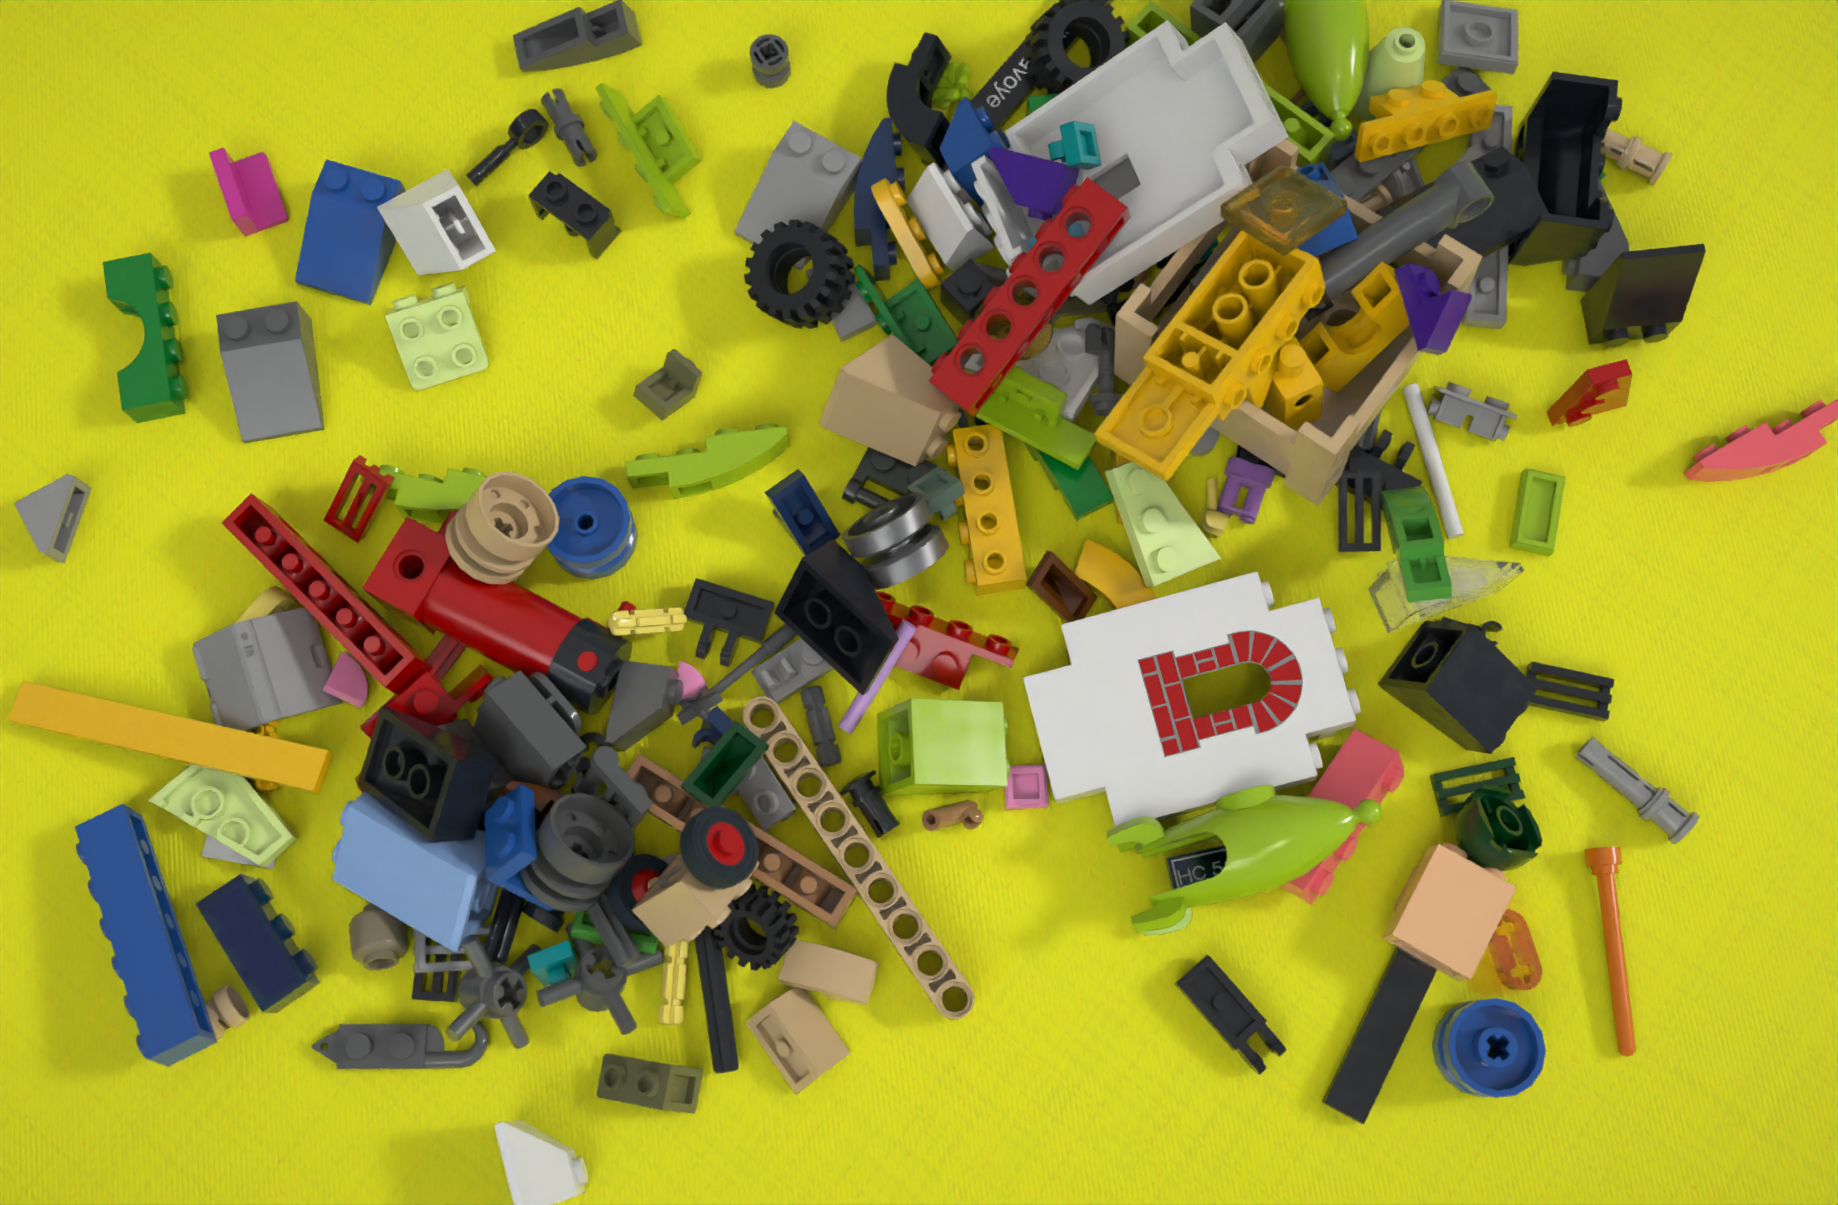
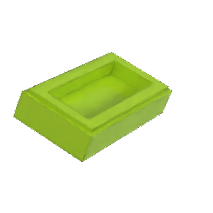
(1537, 512)

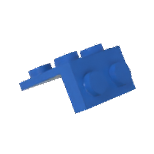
(511, 841)

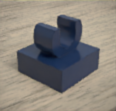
(712, 727)

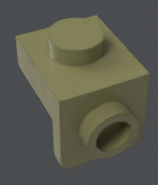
(669, 386)

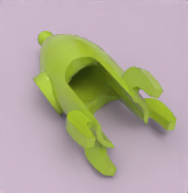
(1329, 55)
(1266, 844)

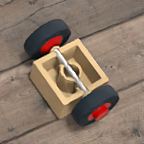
(697, 885)

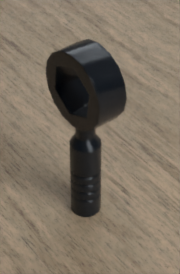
(523, 132)

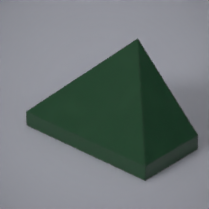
(725, 766)

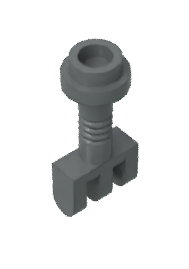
(1102, 343)

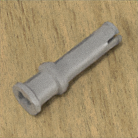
(1651, 801)

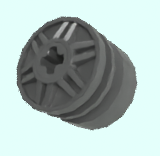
(578, 852)

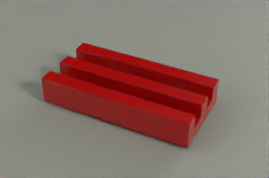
(371, 476)

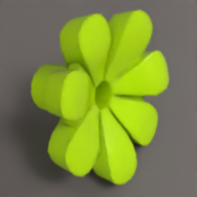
(953, 86)

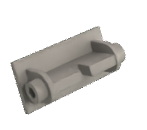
(1487, 416)
(765, 796)

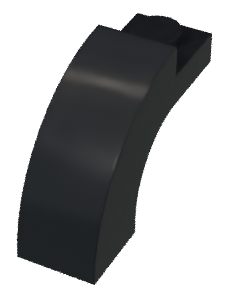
(911, 95)

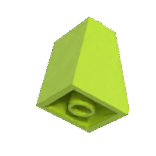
(942, 747)

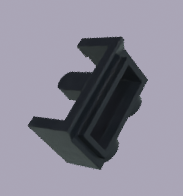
(577, 211)

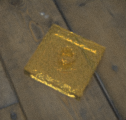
(1283, 209)

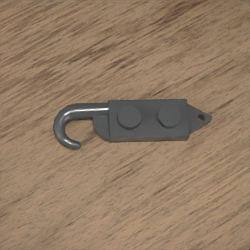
(398, 1047)

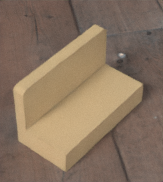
(798, 1038)

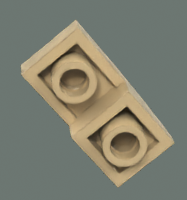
(829, 971)

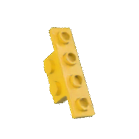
(1421, 117)

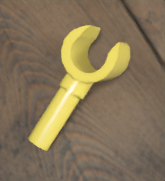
(1213, 521)

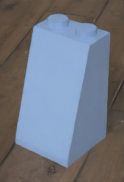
(420, 881)

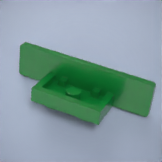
(910, 317)

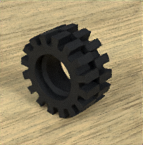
(771, 917)

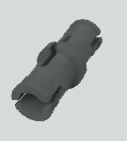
(569, 127)

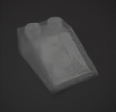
(1469, 580)

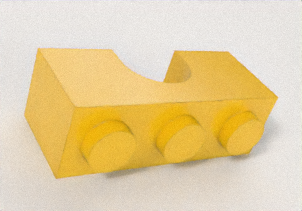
(1347, 348)

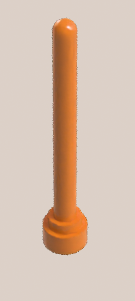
(1605, 864)

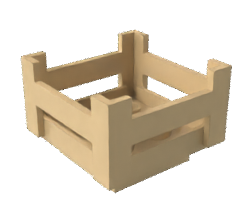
(1317, 451)

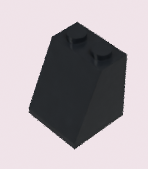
(1459, 684)

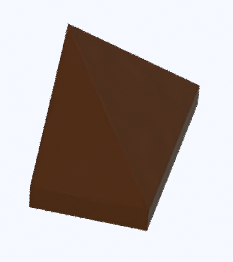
(1061, 589)

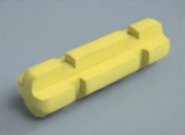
(646, 621)
(673, 983)

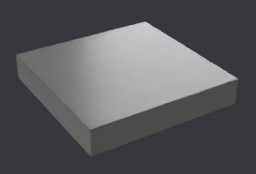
(1477, 36)

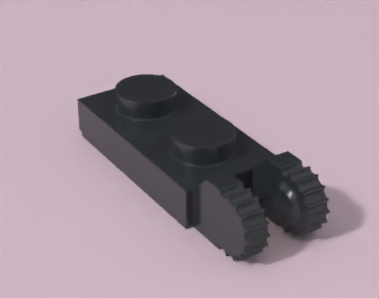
(1228, 1011)

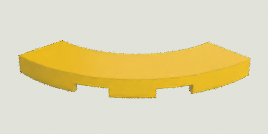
(1112, 576)

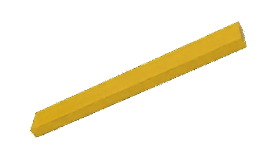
(171, 737)

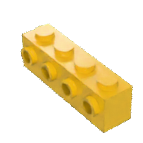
(987, 509)

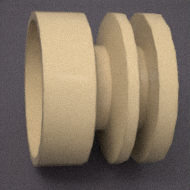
(502, 528)

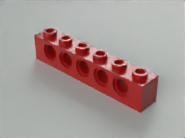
(1053, 288)
(325, 594)

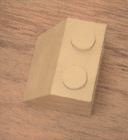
(891, 404)

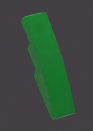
(1081, 489)

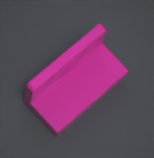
(249, 191)

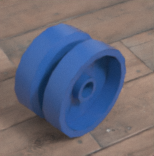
(613, 531)
(1482, 1025)

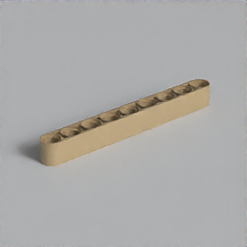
(861, 878)

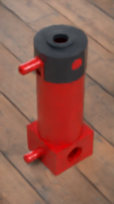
(497, 620)

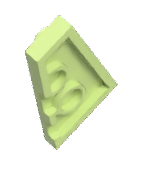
(1157, 525)

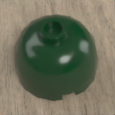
(1496, 830)

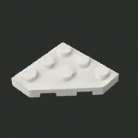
(1063, 365)

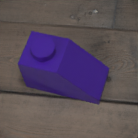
(1034, 181)

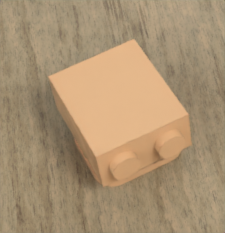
(1449, 911)

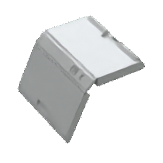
(265, 669)

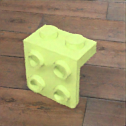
(437, 336)

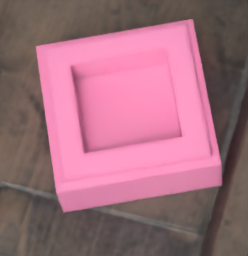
(1026, 787)

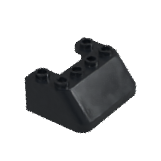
(1563, 156)

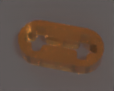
(1524, 951)

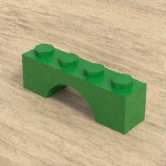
(152, 381)

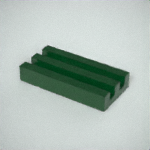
(1510, 779)

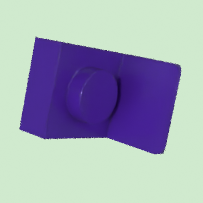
(1431, 316)

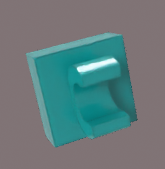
(1077, 146)
(554, 963)

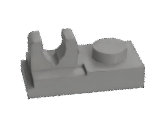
(790, 671)

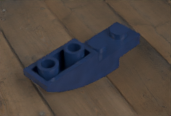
(868, 218)

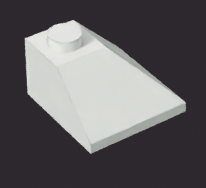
(539, 1166)

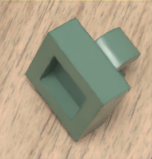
(939, 491)

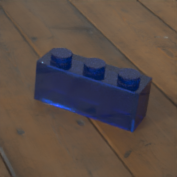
(259, 942)

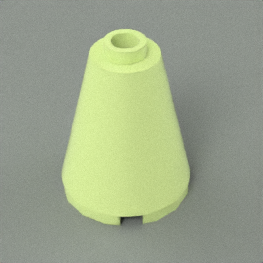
(1393, 64)

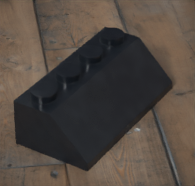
(1509, 216)

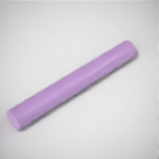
(862, 702)

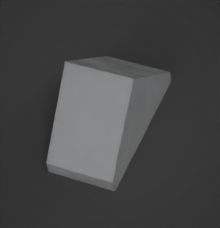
(54, 515)

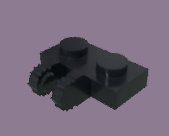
(1391, 476)
(727, 612)

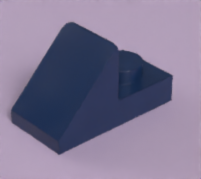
(801, 512)

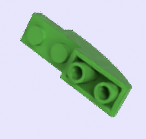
(1417, 543)

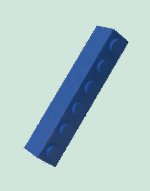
(144, 936)

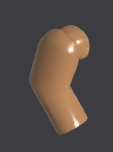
(953, 814)

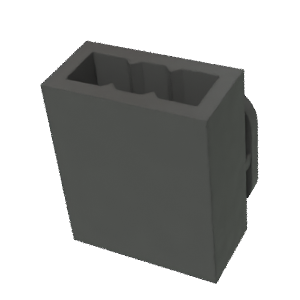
(1253, 21)
(531, 729)

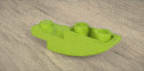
(728, 459)
(427, 496)

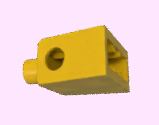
(1293, 382)

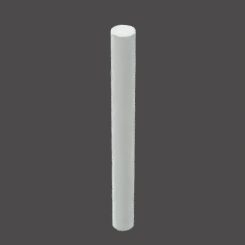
(1433, 461)

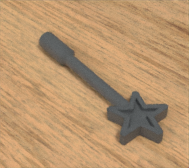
(705, 699)

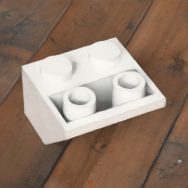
(949, 218)
(436, 226)

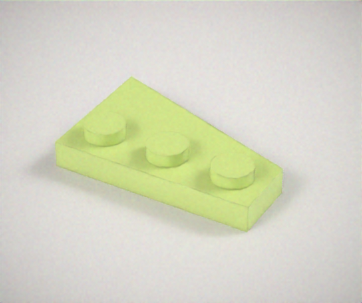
(227, 810)

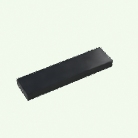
(1379, 1036)

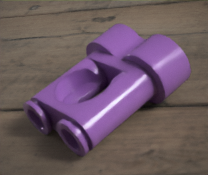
(1248, 475)

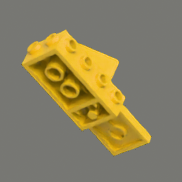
(1213, 353)

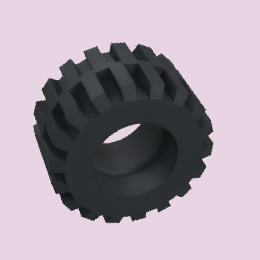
(1086, 20)
(773, 263)

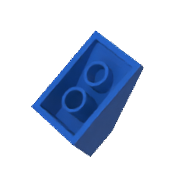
(345, 234)

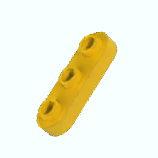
(908, 233)

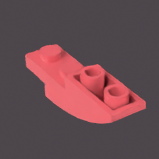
(1764, 449)

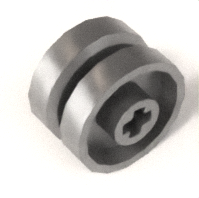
(896, 540)

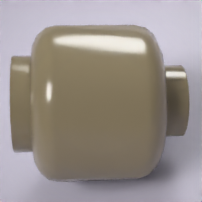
(377, 938)

